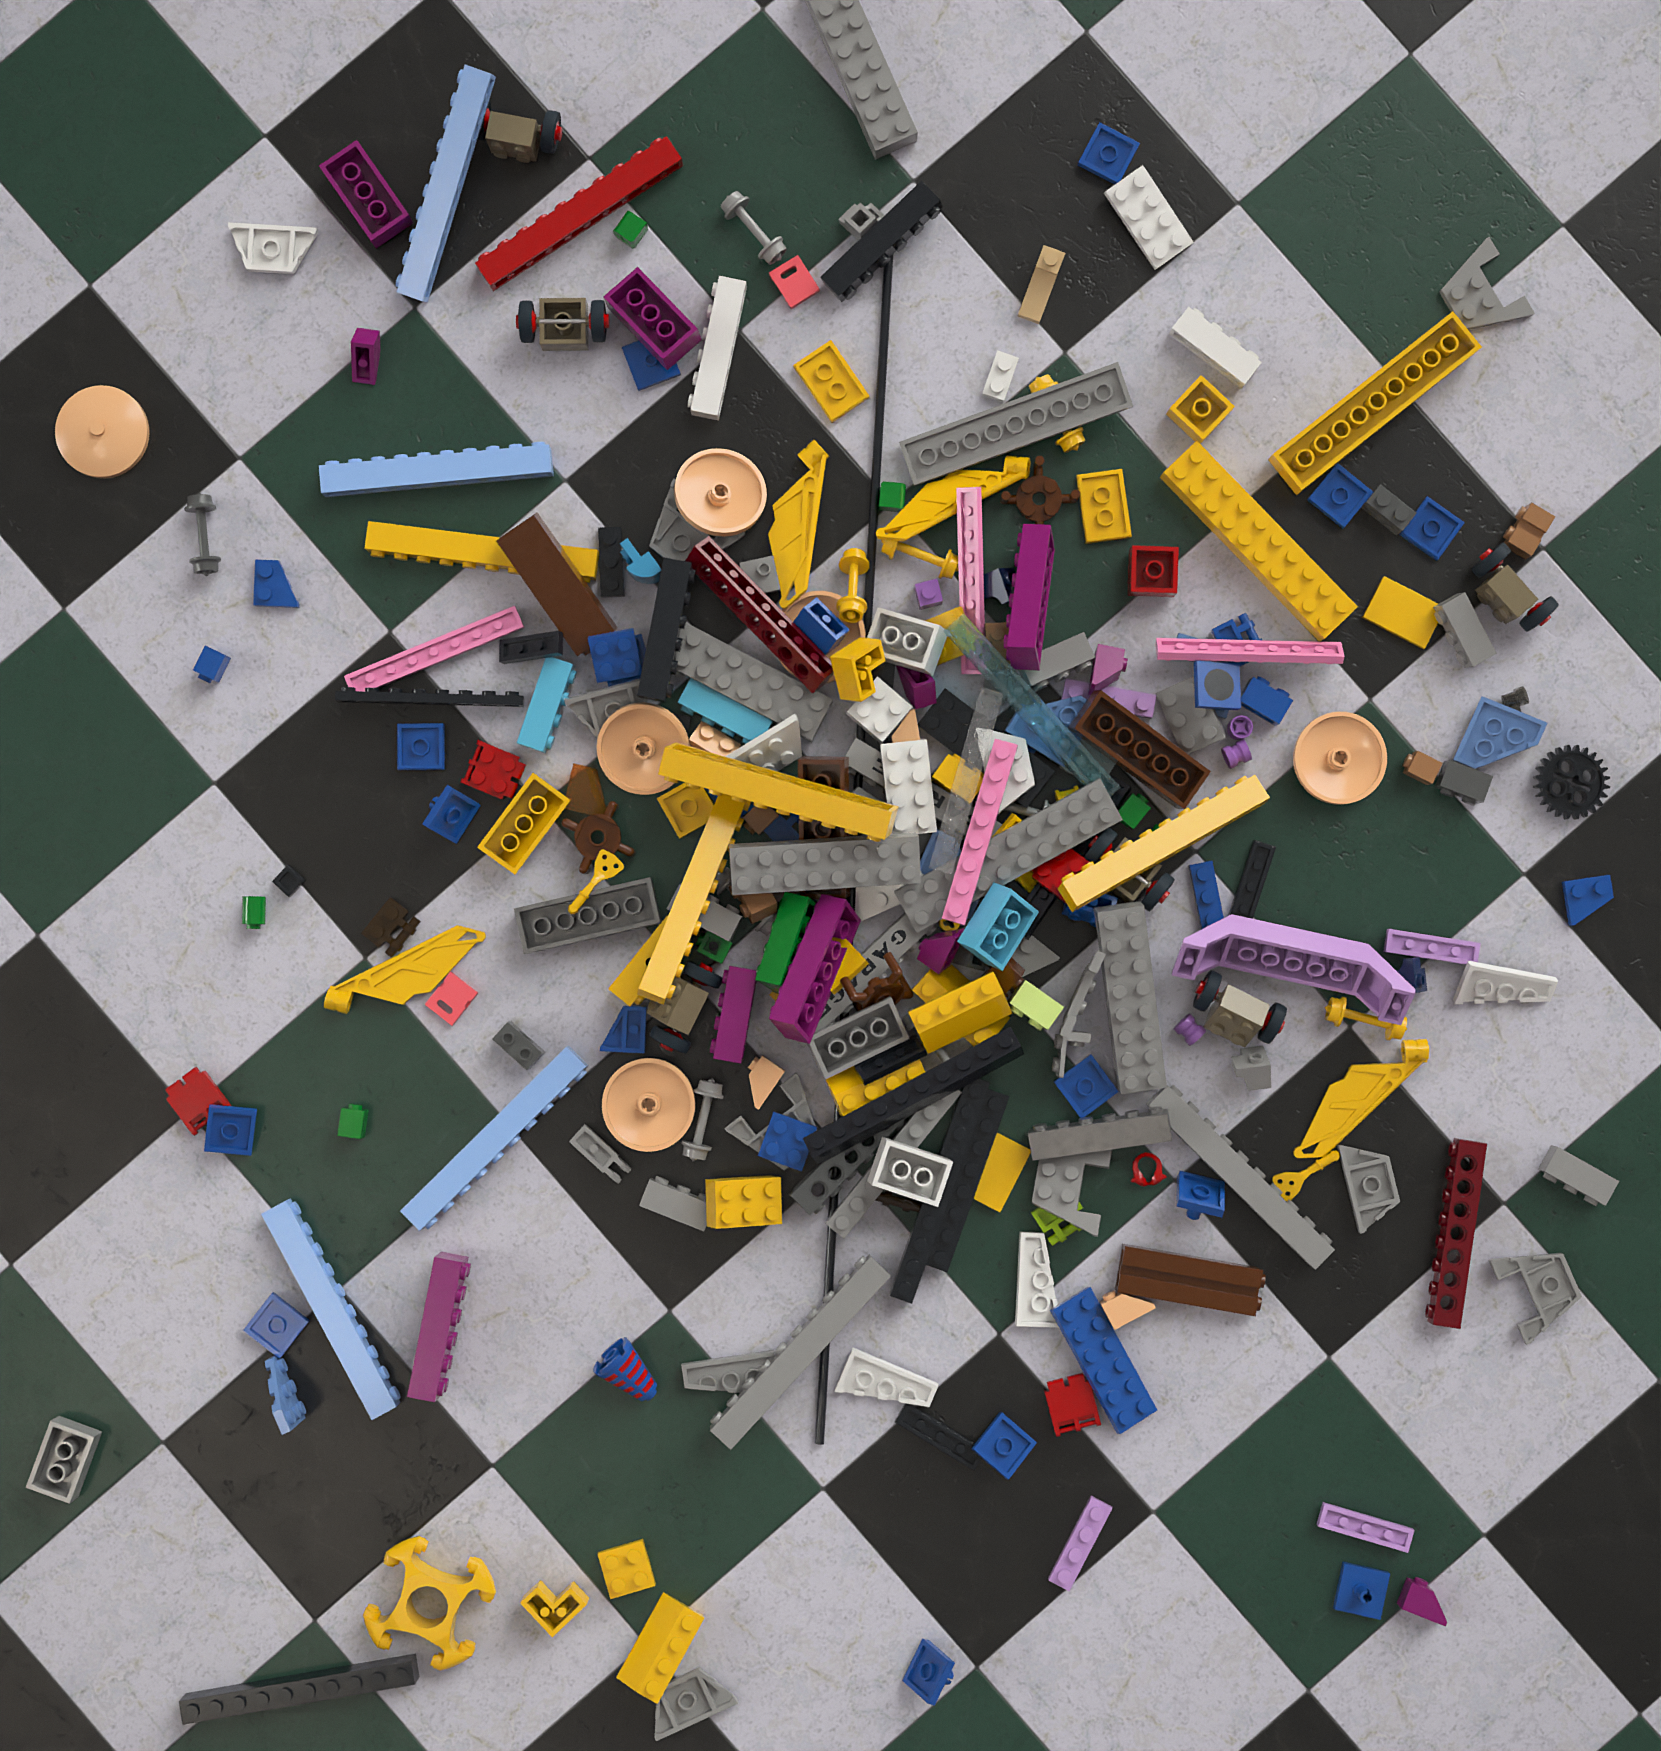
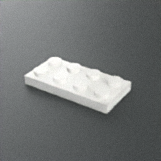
(1148, 217)
(909, 786)

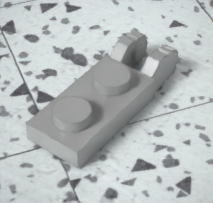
(598, 1152)

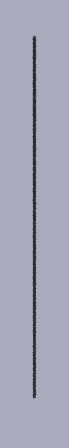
(860, 734)

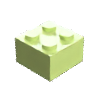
(1035, 1005)

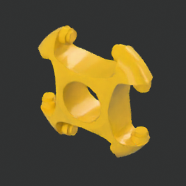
(406, 1618)

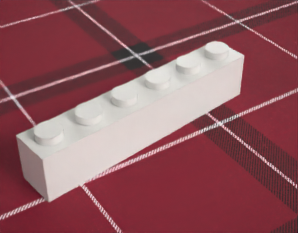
(718, 347)

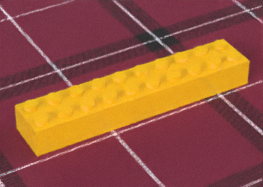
(1374, 403)
(1258, 541)
(778, 791)

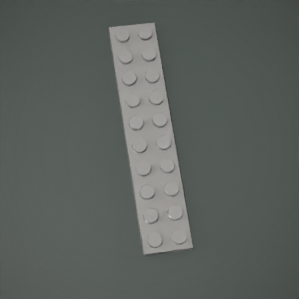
(1016, 424)
(1017, 850)

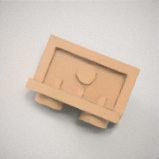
(712, 740)

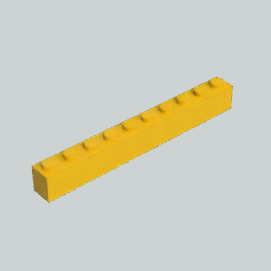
(458, 547)
(1162, 843)
(692, 899)

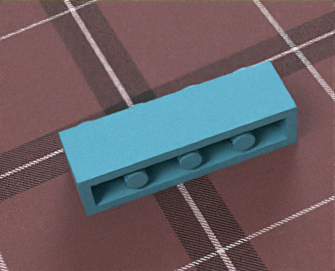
(546, 705)
(722, 711)

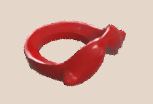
(1138, 1176)

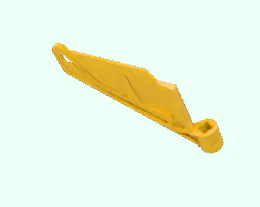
(939, 498)
(796, 524)
(407, 973)
(1357, 1095)

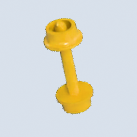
(1071, 439)
(853, 564)
(949, 564)
(1337, 1010)

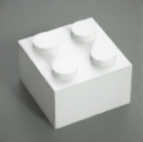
(880, 711)

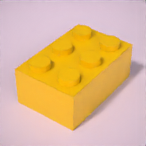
(743, 1201)

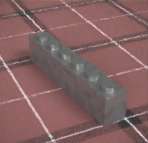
(1100, 1134)

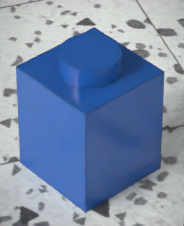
(211, 665)

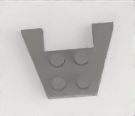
(1474, 299)
(676, 537)
(1085, 985)
(800, 1111)
(1060, 1184)
(1548, 1284)

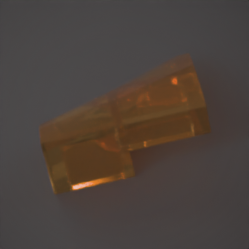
(585, 791)

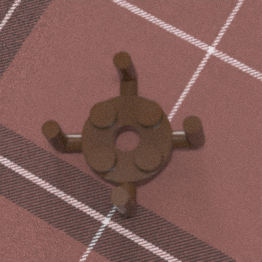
(1044, 486)
(598, 822)
(880, 989)

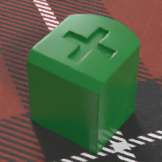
(630, 229)
(892, 496)

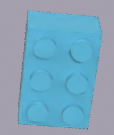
(998, 926)

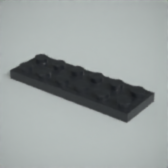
(949, 724)

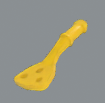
(599, 875)
(1299, 1177)

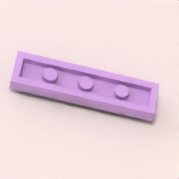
(1136, 702)
(1431, 947)
(1365, 1527)
(1080, 1543)

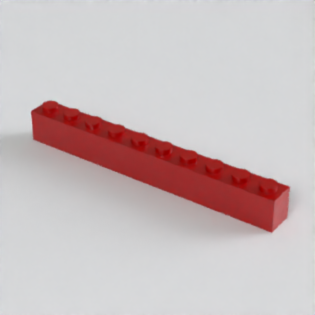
(579, 213)

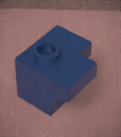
(999, 584)
(1414, 974)

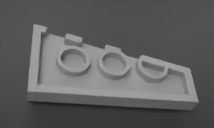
(724, 1372)

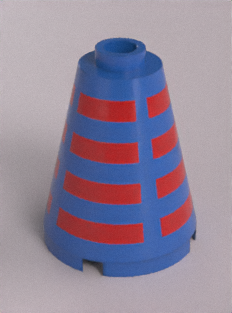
(626, 1370)

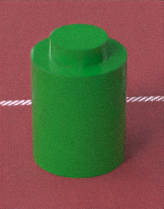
(253, 911)

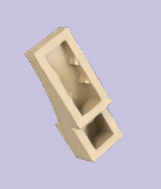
(1041, 284)

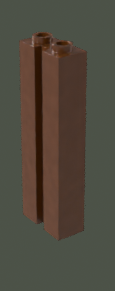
(556, 583)
(1189, 1280)

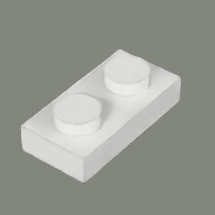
(1000, 376)

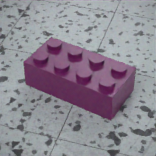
(366, 194)
(652, 318)
(735, 1014)

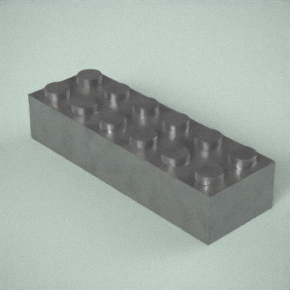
(603, 914)

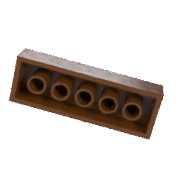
(1139, 749)
(833, 773)

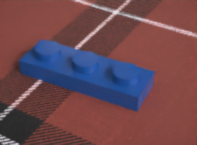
(1206, 893)

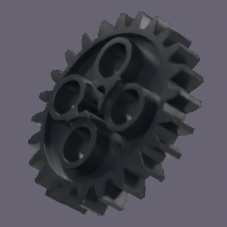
(1578, 763)

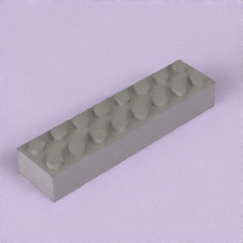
(864, 74)
(750, 681)
(824, 864)
(1130, 997)

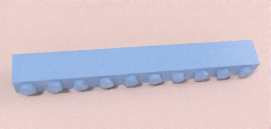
(445, 183)
(436, 470)
(493, 1138)
(331, 1308)

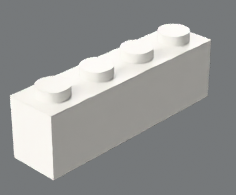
(1215, 347)

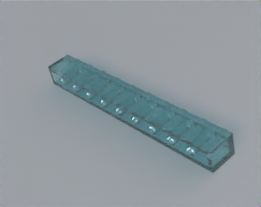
(1027, 703)

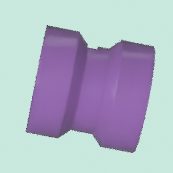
(1243, 727)
(1236, 753)
(1189, 1029)

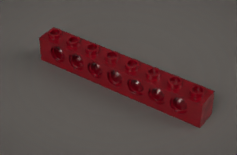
(760, 614)
(1452, 1314)

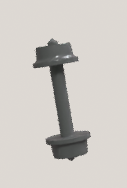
(200, 504)

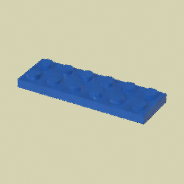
(1103, 1360)

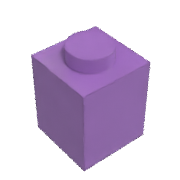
(928, 594)

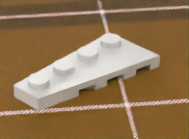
(1500, 984)
(1034, 1283)
(877, 1378)

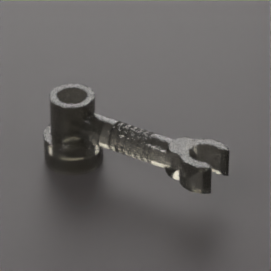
(1516, 698)

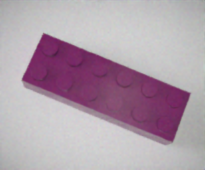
(1030, 597)
(814, 969)
(438, 1326)

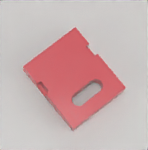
(797, 286)
(455, 994)

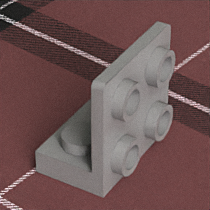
(1076, 1038)

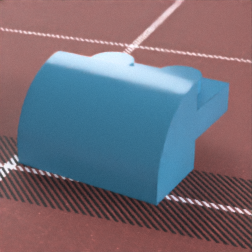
(641, 568)

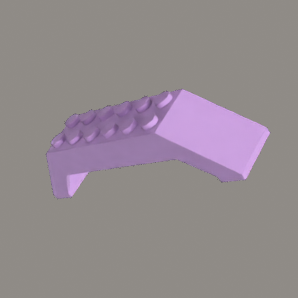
(1298, 958)

